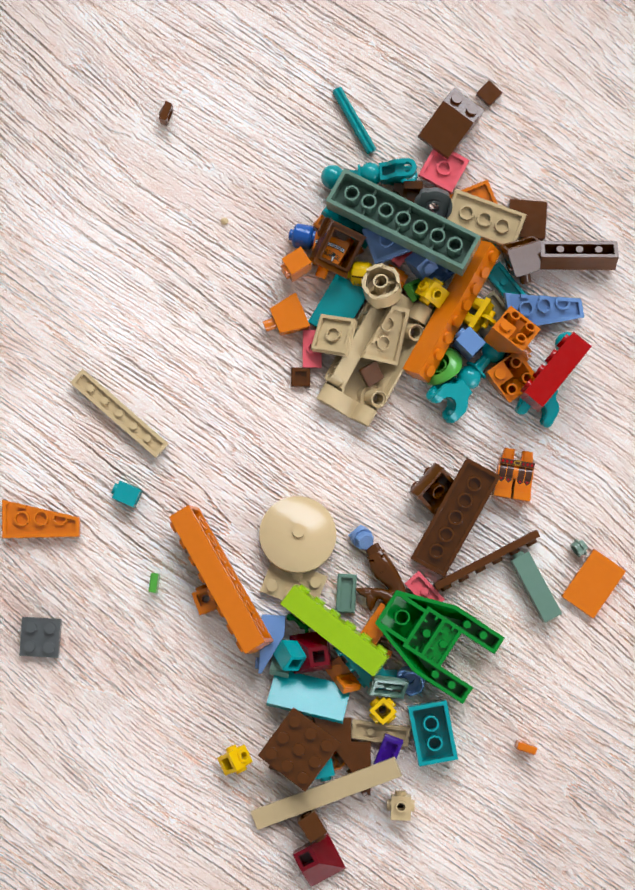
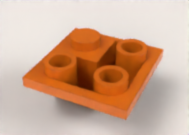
(511, 332)
(510, 376)

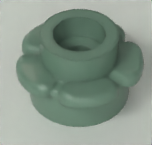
(579, 547)

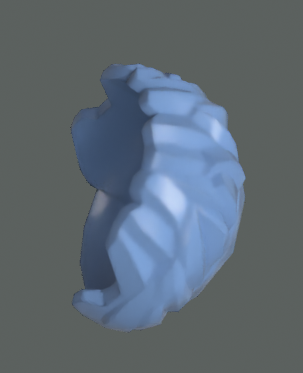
(416, 682)

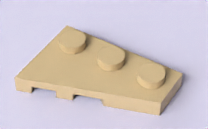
(388, 337)

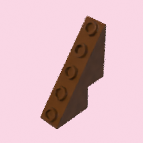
(354, 754)

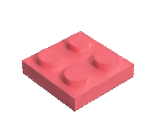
(443, 172)

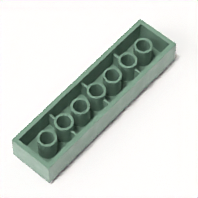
(403, 222)

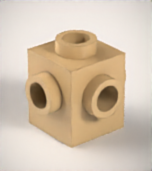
(400, 813)

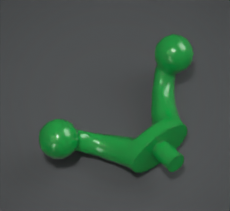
(290, 617)

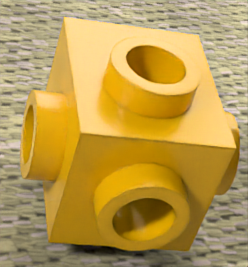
(431, 292)
(385, 717)
(235, 759)

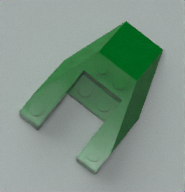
(425, 634)

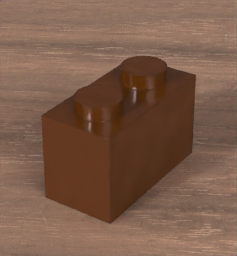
(313, 825)

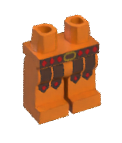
(518, 470)

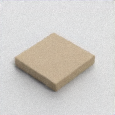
(334, 335)

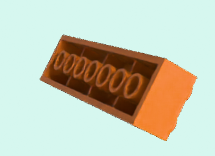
(220, 579)

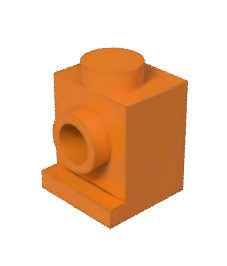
(203, 607)

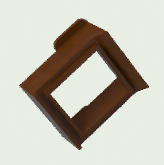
(325, 233)

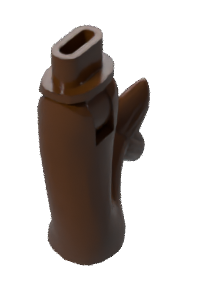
(384, 572)

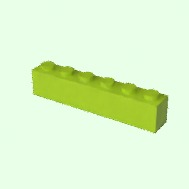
(335, 630)

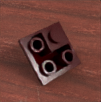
(317, 652)
(318, 860)

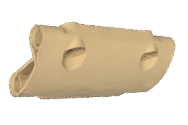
(344, 385)

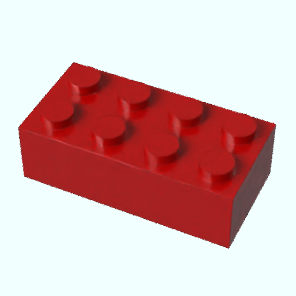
(552, 375)

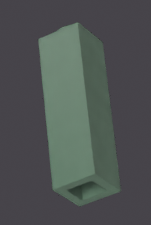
(535, 586)

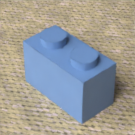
(468, 343)

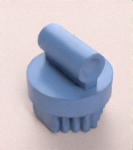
(361, 537)

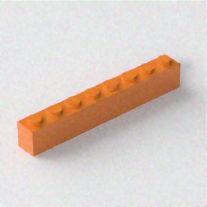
(449, 317)

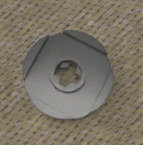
(435, 195)

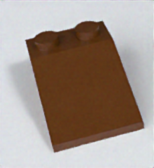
(451, 123)

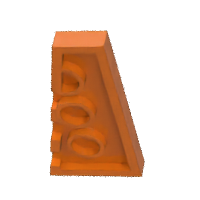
(34, 522)

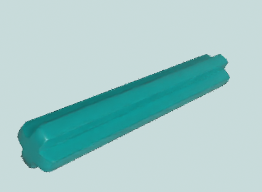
(354, 120)

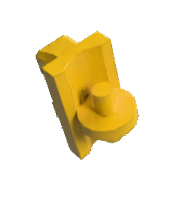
(483, 316)

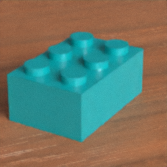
(432, 732)

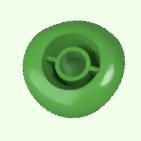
(448, 367)

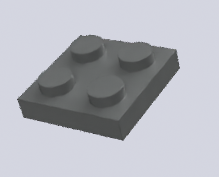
(40, 637)

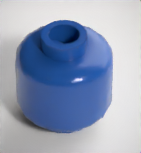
(302, 236)

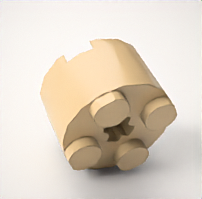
(381, 286)

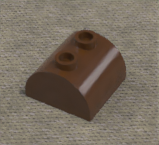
(432, 487)

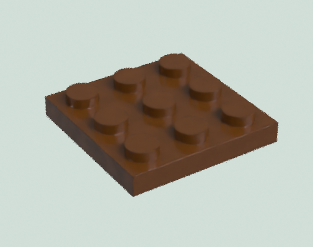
(299, 749)

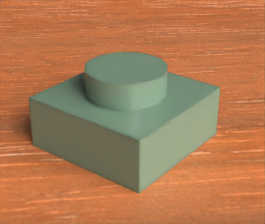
(276, 670)

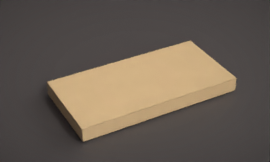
(486, 218)

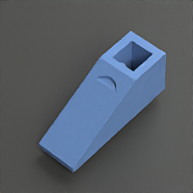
(276, 628)

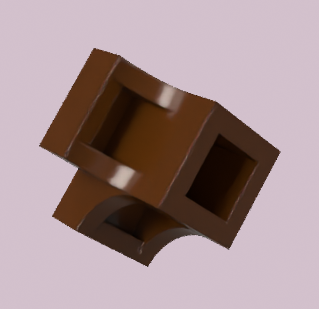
(408, 189)

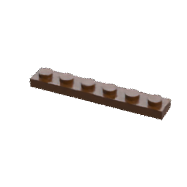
(494, 557)

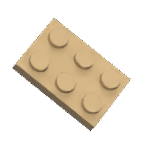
(279, 582)

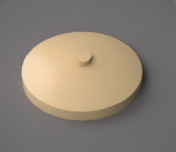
(297, 534)

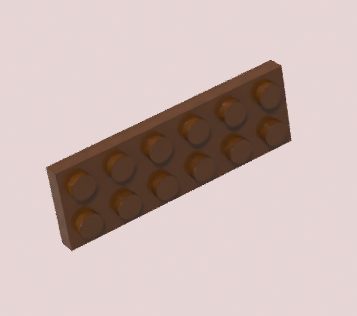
(455, 517)

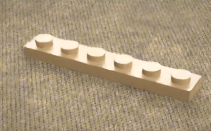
(119, 413)

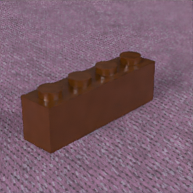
(579, 255)

